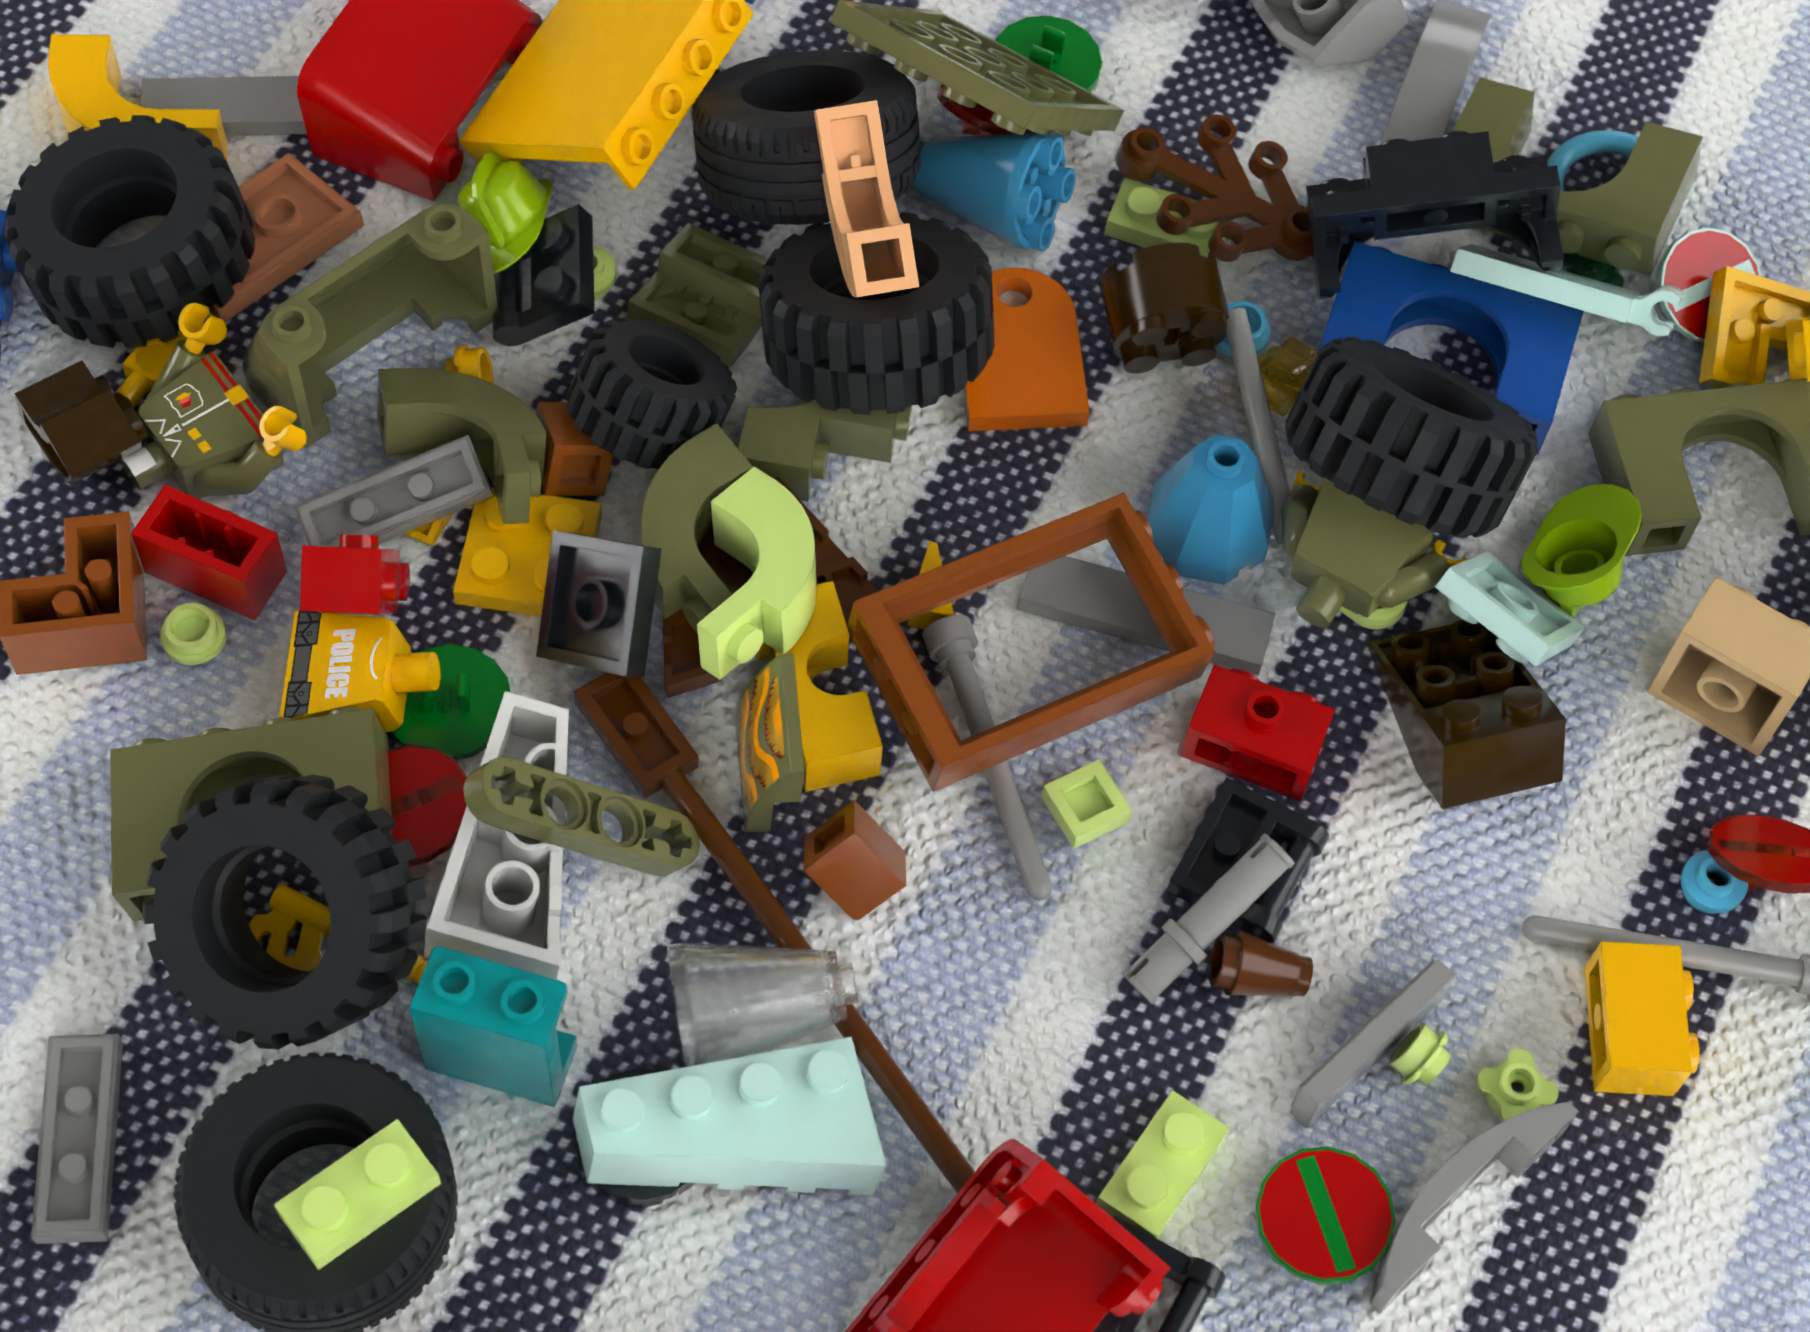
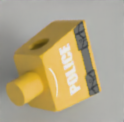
(353, 663)

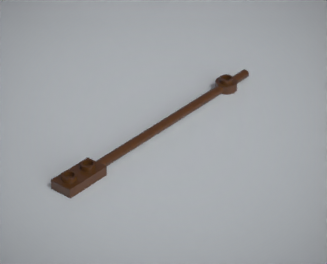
(659, 758)

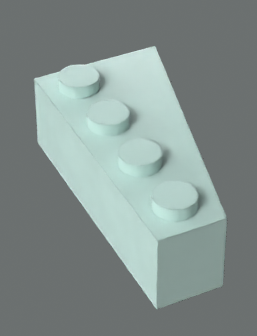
(736, 1122)

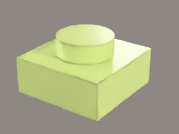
(1086, 803)

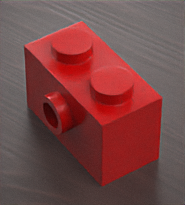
(209, 552)
(353, 577)
(1257, 731)

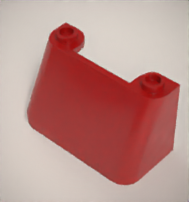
(401, 79)
(1016, 1257)

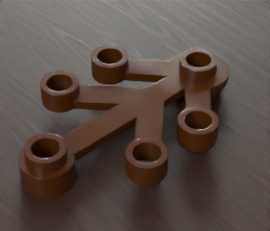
(1230, 195)

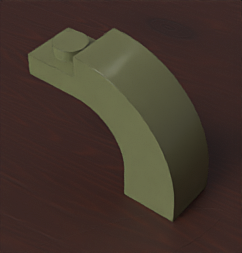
(436, 406)
(680, 514)

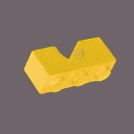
(836, 730)

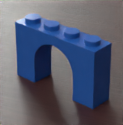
(1521, 333)

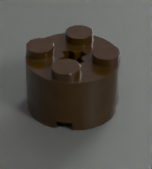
(1165, 307)

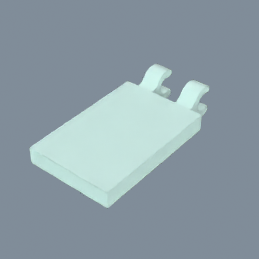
(1567, 288)

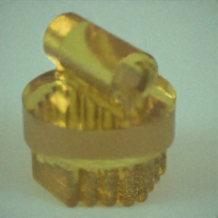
(1284, 373)

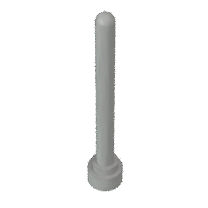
(952, 645)
(1694, 954)

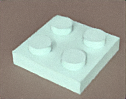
(1508, 606)

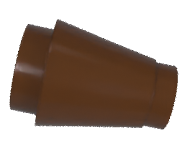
(1257, 967)

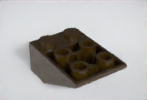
(1469, 713)

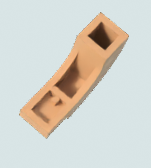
(861, 206)

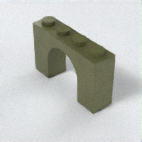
(1620, 220)
(1643, 439)
(165, 778)

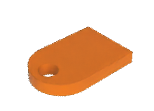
(1035, 361)

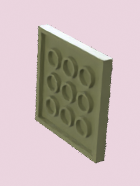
(975, 69)

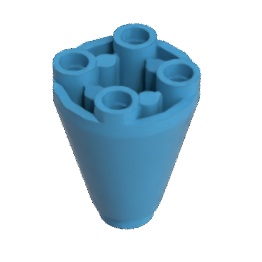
(999, 183)

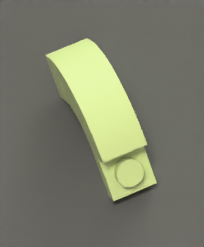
(774, 538)

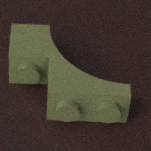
(798, 440)

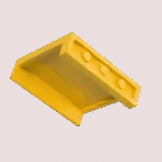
(606, 82)

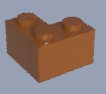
(86, 614)

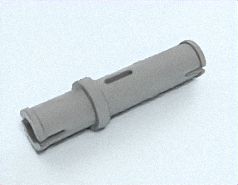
(1208, 918)

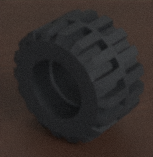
(647, 390)

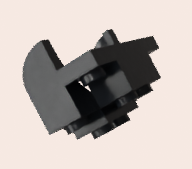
(1429, 190)

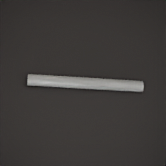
(1257, 411)

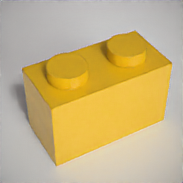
(1639, 1019)

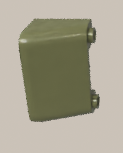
(426, 267)

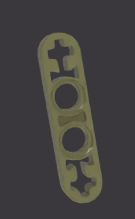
(584, 812)

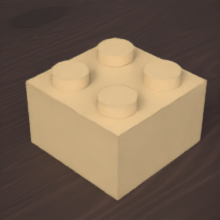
(1736, 666)

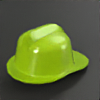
(508, 205)
(1583, 545)

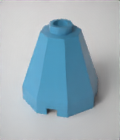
(1213, 511)

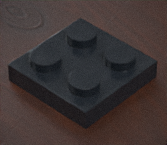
(598, 603)

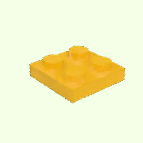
(508, 563)

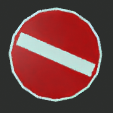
(1690, 267)

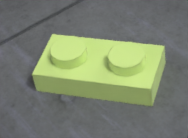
(1135, 222)
(1163, 1165)
(357, 1194)

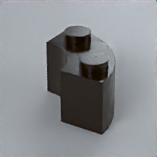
(79, 422)

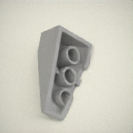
(1333, 29)

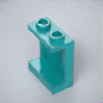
(492, 1025)

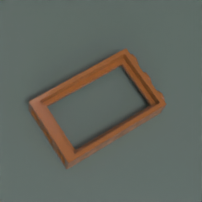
(912, 697)

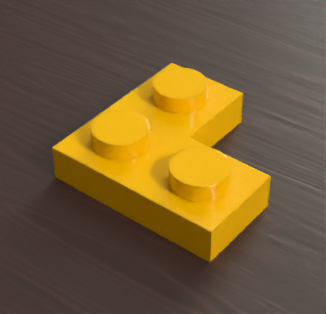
(1742, 322)

